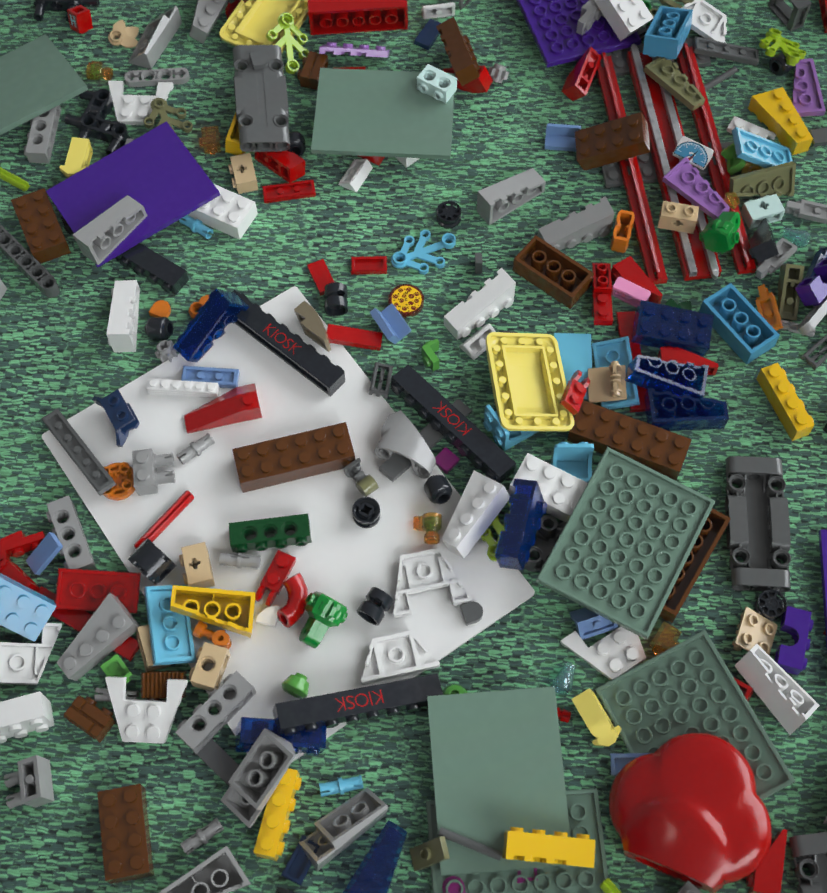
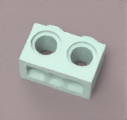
(436, 83)

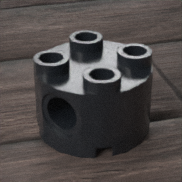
(151, 562)

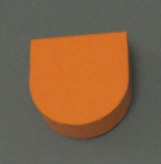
(160, 309)

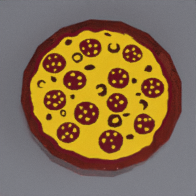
(407, 299)

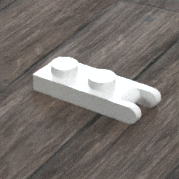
(752, 128)

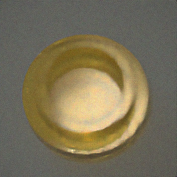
(732, 199)

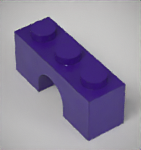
(814, 288)
(798, 625)

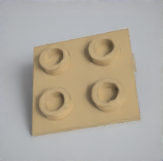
(607, 383)
(754, 630)

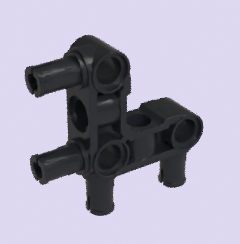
(59, 5)
(93, 122)

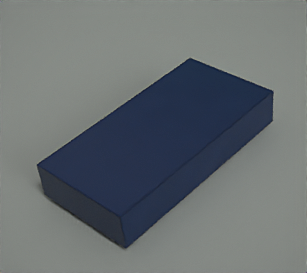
(427, 35)
(299, 864)

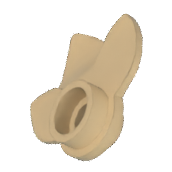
(125, 34)

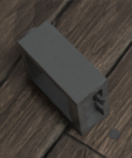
(791, 18)

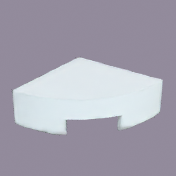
(268, 616)

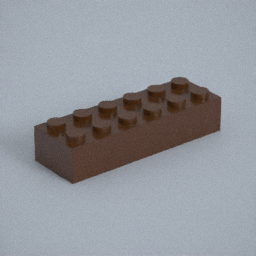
(631, 437)
(293, 457)
(698, 557)

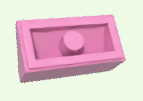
(629, 292)

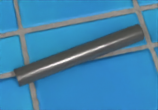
(720, 78)
(471, 844)

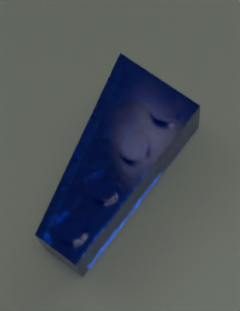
(209, 324)
(684, 412)
(520, 525)
(303, 742)
(380, 863)

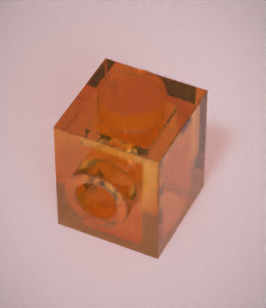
(210, 140)
(665, 638)

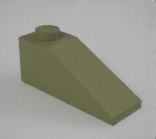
(788, 298)

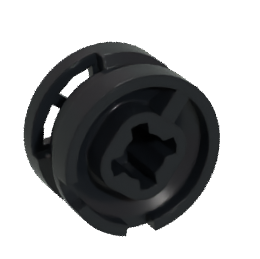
(448, 215)
(366, 511)
(770, 605)

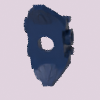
(120, 415)

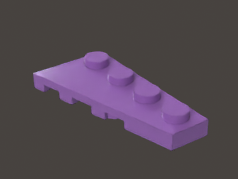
(380, 51)
(806, 90)
(694, 188)

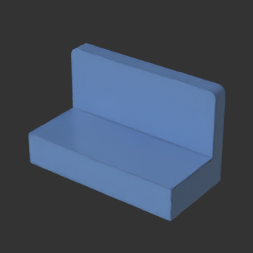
(561, 137)
(391, 323)
(590, 624)

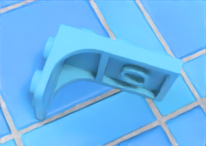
(502, 436)
(574, 459)

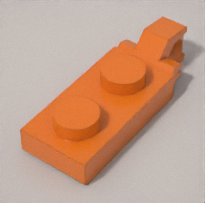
(768, 307)

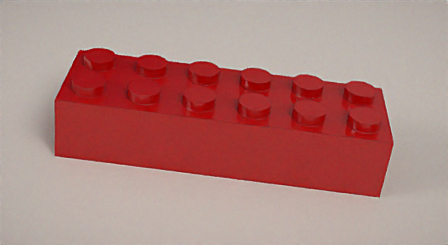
(356, 16)

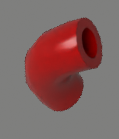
(295, 604)

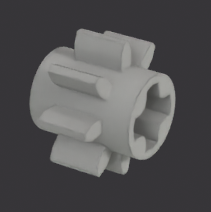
(498, 73)
(166, 351)

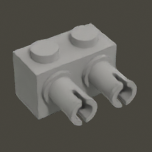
(145, 471)
(34, 781)

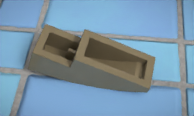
(312, 325)

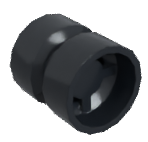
(336, 299)
(370, 611)

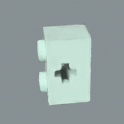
(766, 207)

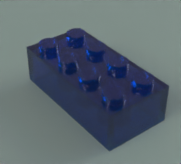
(672, 326)

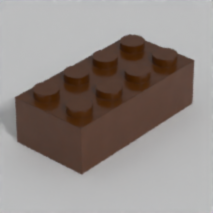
(612, 141)
(40, 226)
(553, 272)
(125, 834)

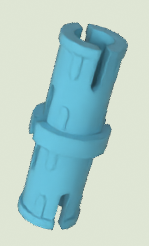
(196, 226)
(341, 786)

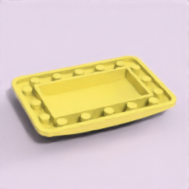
(255, 18)
(528, 382)

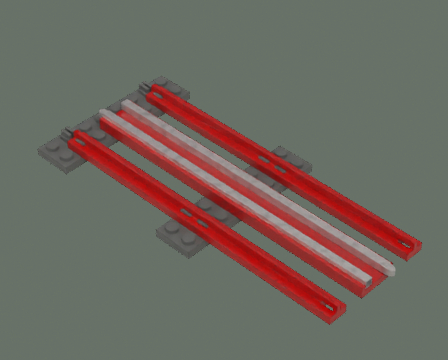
(664, 135)

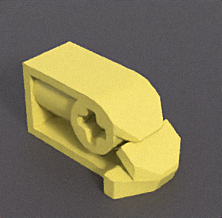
(78, 156)
(596, 719)

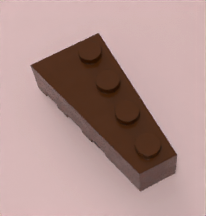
(459, 51)

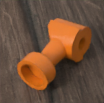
(218, 638)

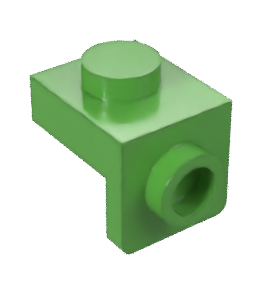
(733, 162)
(429, 357)
(115, 667)

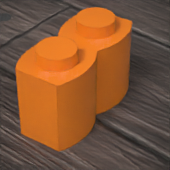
(622, 231)

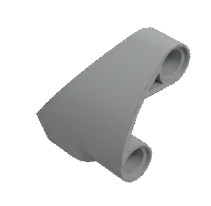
(403, 438)

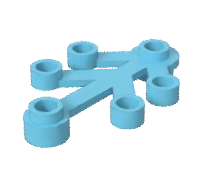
(421, 252)

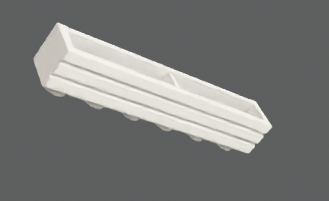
(183, 388)

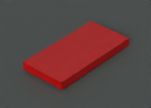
(88, 588)

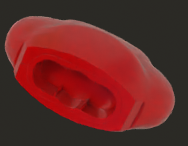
(692, 812)

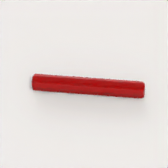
(165, 520)

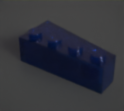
(668, 376)

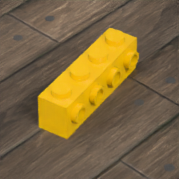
(785, 401)
(276, 816)

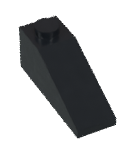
(763, 243)

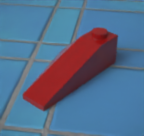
(230, 408)

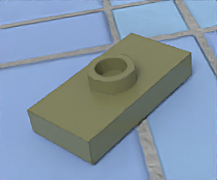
(429, 853)

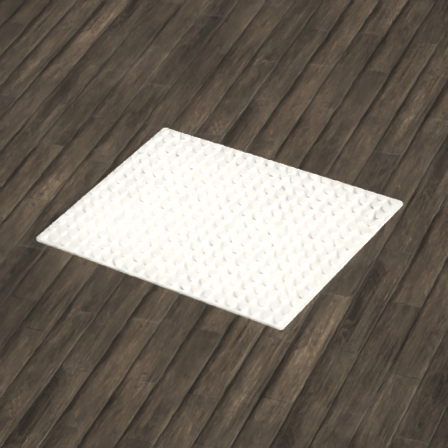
(341, 559)

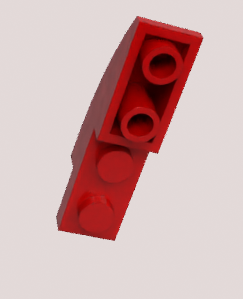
(601, 294)
(17, 544)

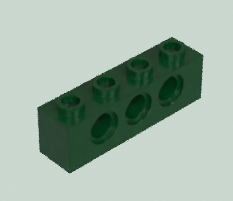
(260, 528)

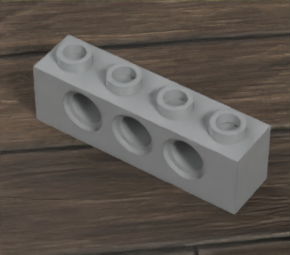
(42, 136)
(58, 511)
(214, 723)

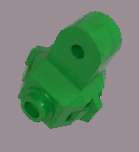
(721, 233)
(322, 613)

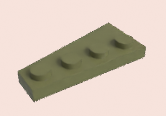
(672, 80)
(766, 181)

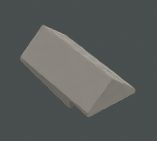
(156, 38)
(258, 776)
(343, 827)

